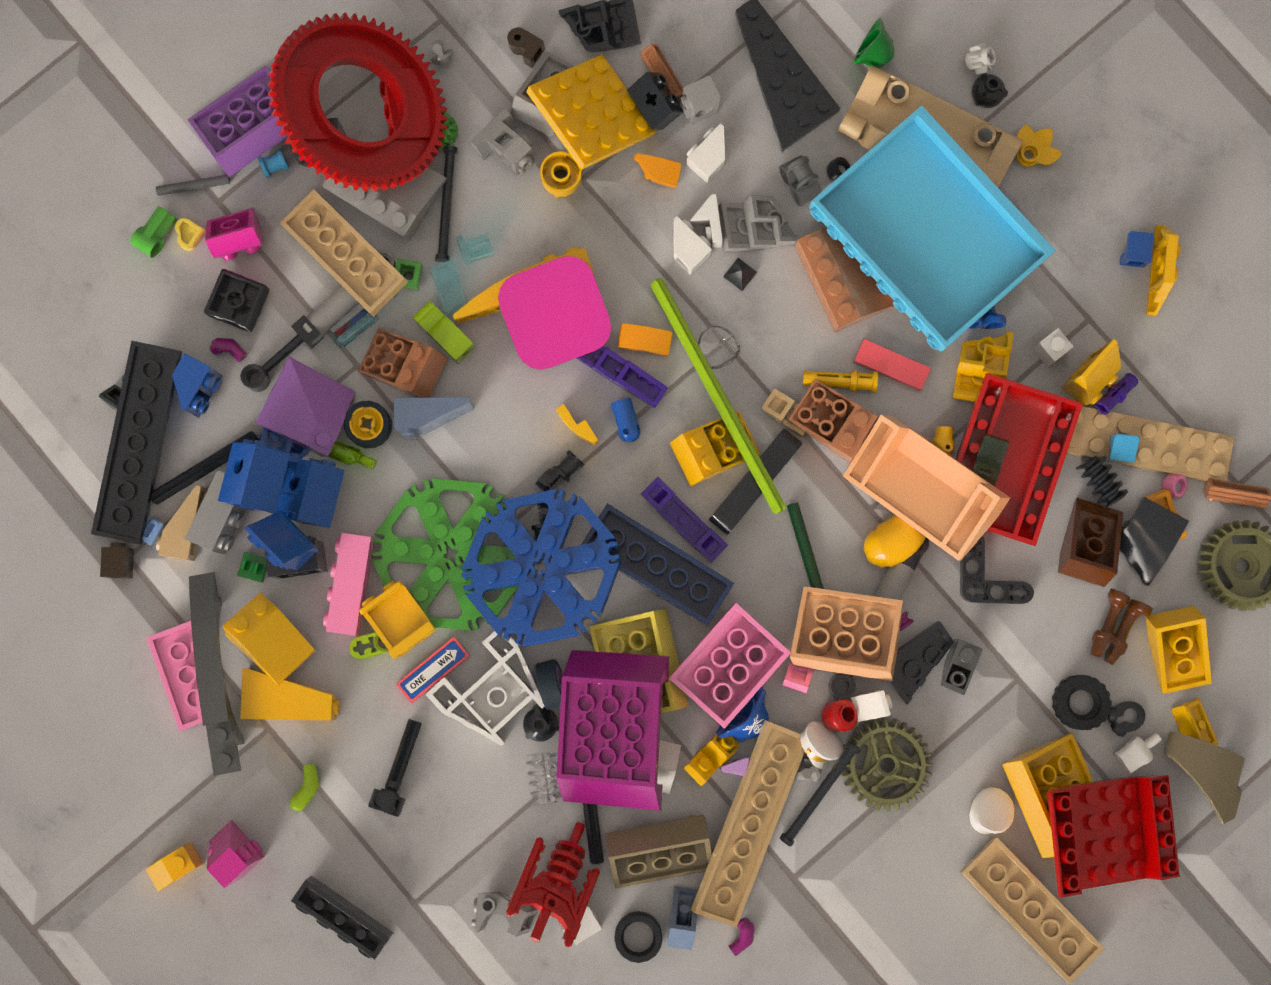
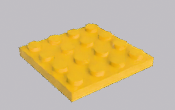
(590, 111)

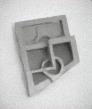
(754, 225)

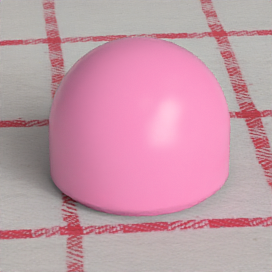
(1170, 481)

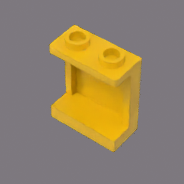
(397, 619)

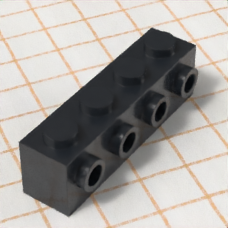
(342, 917)

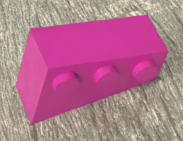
(232, 855)

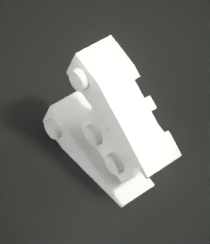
(492, 697)

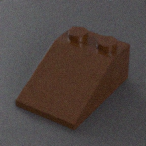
(1091, 543)

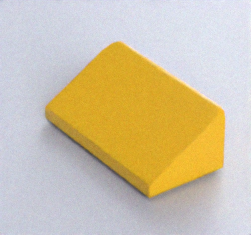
(1193, 721)

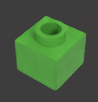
(405, 267)

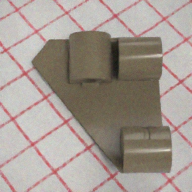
(1212, 769)

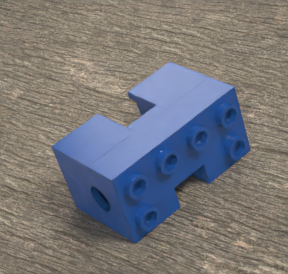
(277, 481)

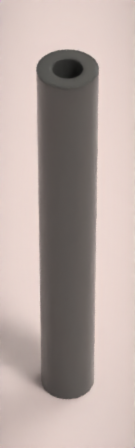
(192, 185)

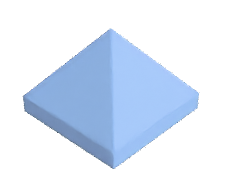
(152, 531)

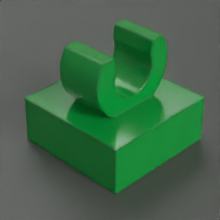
(252, 567)

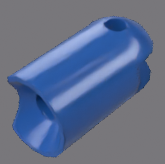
(626, 420)

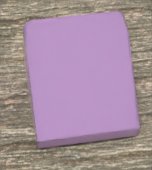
(736, 766)

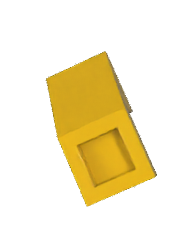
(711, 757)

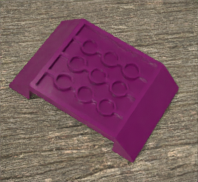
(611, 729)

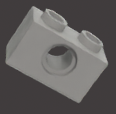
(700, 100)

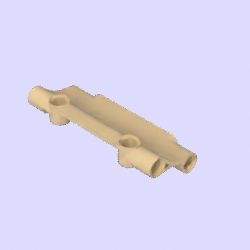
(879, 112)

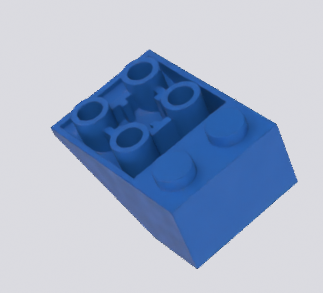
(282, 540)

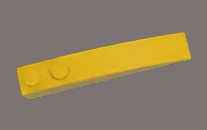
(488, 302)

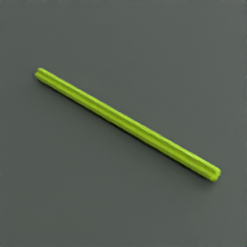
(718, 396)

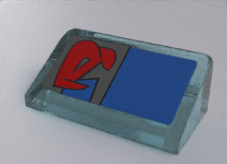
(353, 328)

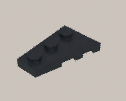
(918, 658)

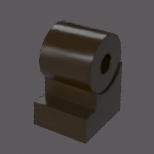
(525, 44)

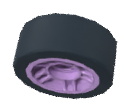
(549, 683)

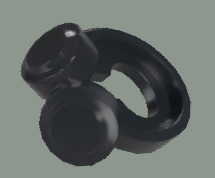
(1122, 728)

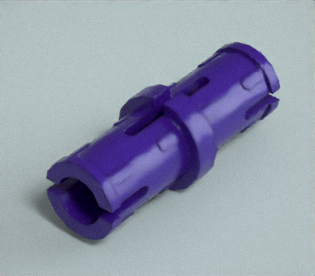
(1117, 393)

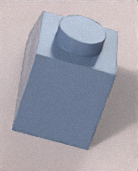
(682, 920)

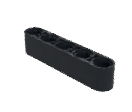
(747, 490)

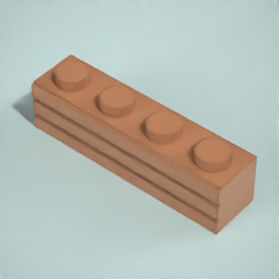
(656, 61)
(1237, 493)

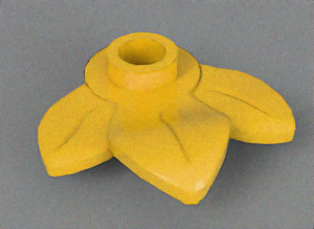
(1038, 145)

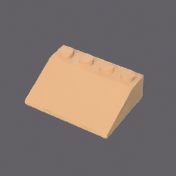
(847, 633)

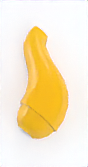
(892, 542)

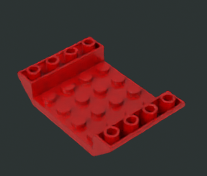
(1112, 832)

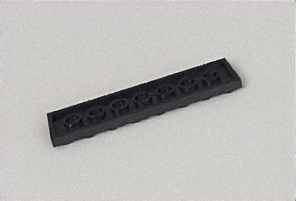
(136, 443)

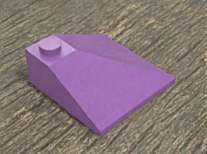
(306, 407)

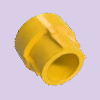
(556, 162)

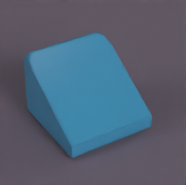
(1123, 447)

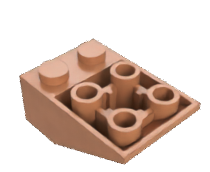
(403, 364)
(833, 420)

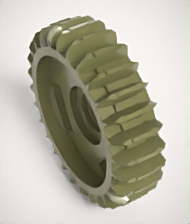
(1221, 552)
(905, 771)

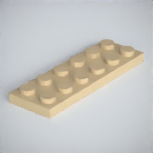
(344, 252)
(1032, 910)

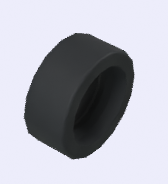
(632, 956)

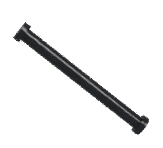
(442, 255)
(819, 794)

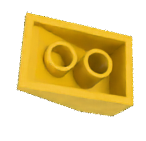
(1094, 374)
(268, 638)
(1179, 648)

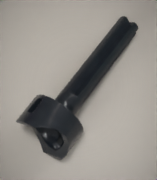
(388, 798)

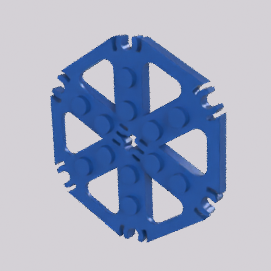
(549, 581)

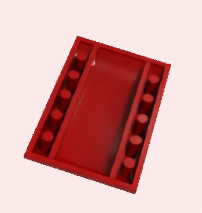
(1038, 437)

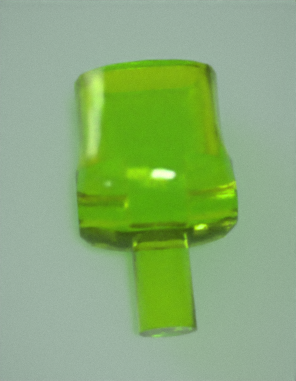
(350, 455)

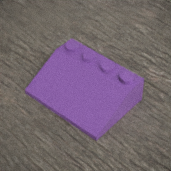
(239, 123)

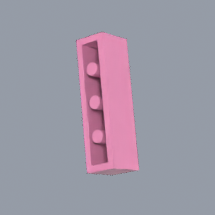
(349, 584)

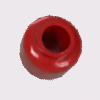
(839, 715)

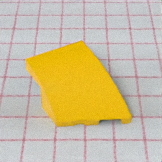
(977, 359)

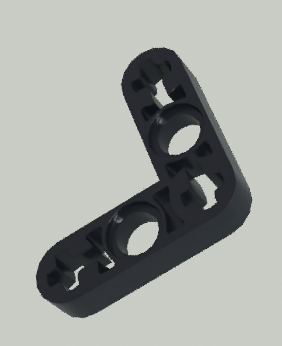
(978, 580)

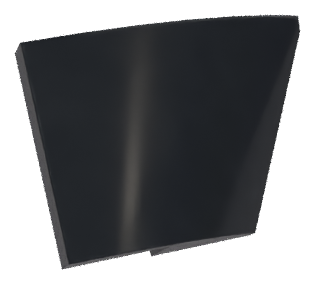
(604, 24)
(1150, 538)

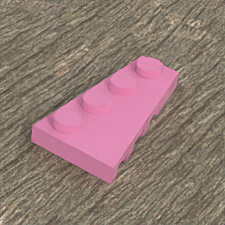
(176, 667)

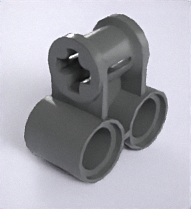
(801, 179)

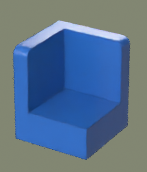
(1138, 249)

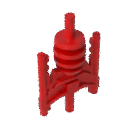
(553, 890)

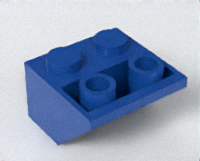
(195, 384)

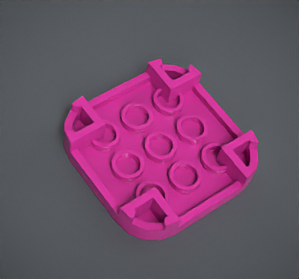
(554, 312)

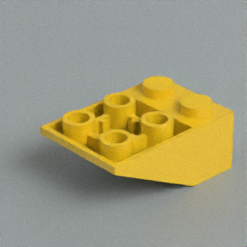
(708, 450)

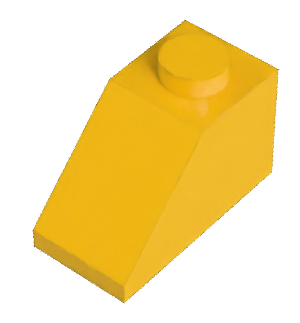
(174, 866)

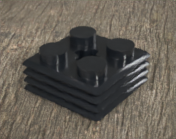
(231, 286)

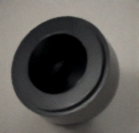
(833, 167)

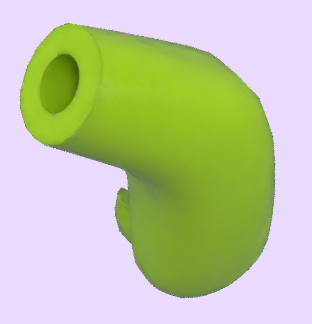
(307, 790)

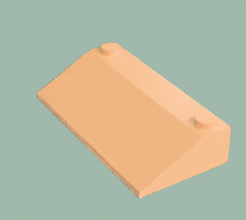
(925, 486)

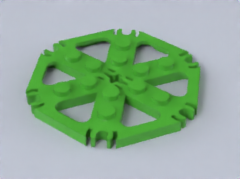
(427, 551)

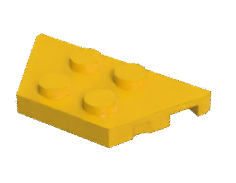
(1163, 267)

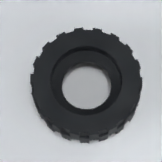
(1100, 708)

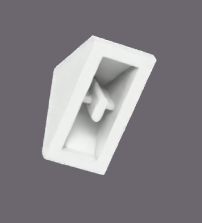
(667, 764)

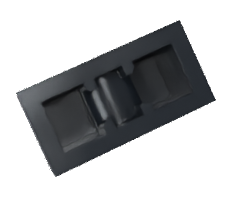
(655, 100)

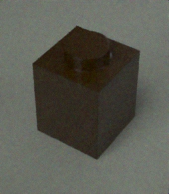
(117, 561)

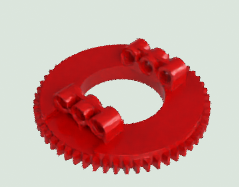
(406, 86)

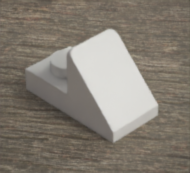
(709, 215)

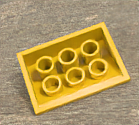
(1033, 775)

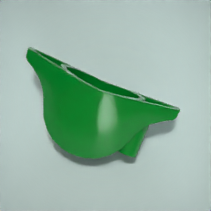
(876, 47)

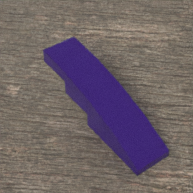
(625, 375)

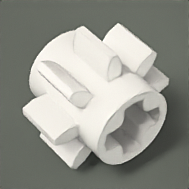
(980, 58)

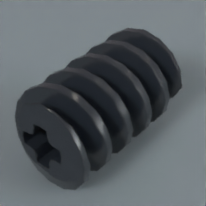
(1102, 480)

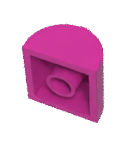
(234, 234)

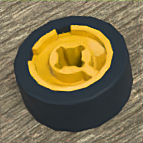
(380, 424)

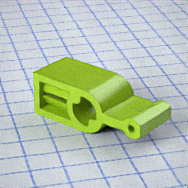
(444, 332)

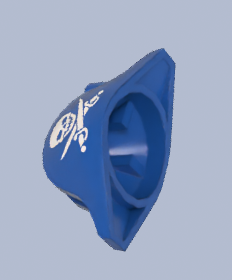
(748, 721)

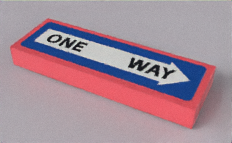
(433, 669)

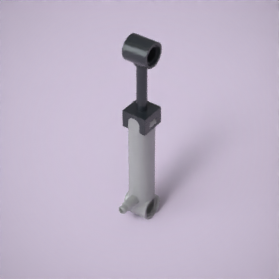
(309, 330)

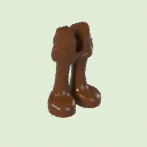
(1118, 645)

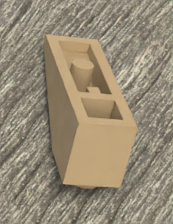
(173, 540)

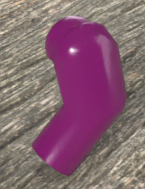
(228, 345)
(745, 937)

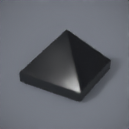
(740, 274)
(111, 396)

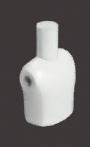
(1136, 752)

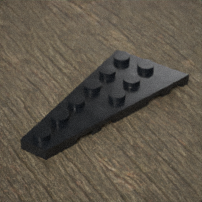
(788, 85)

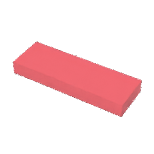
(892, 365)

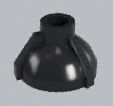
(984, 94)
(550, 724)

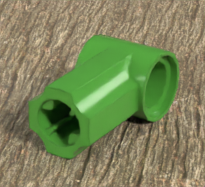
(150, 237)

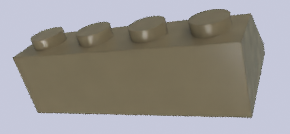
(659, 851)

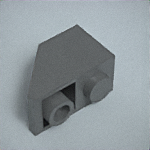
(960, 666)

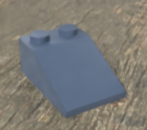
(424, 415)

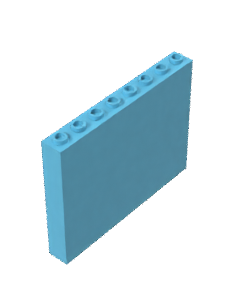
(930, 229)

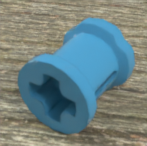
(273, 163)

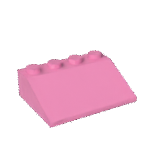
(729, 665)

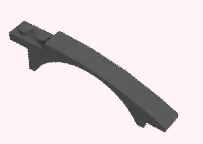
(214, 702)

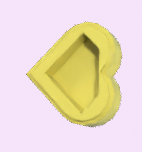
(189, 233)

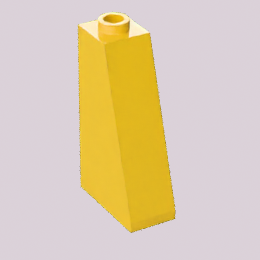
(287, 701)

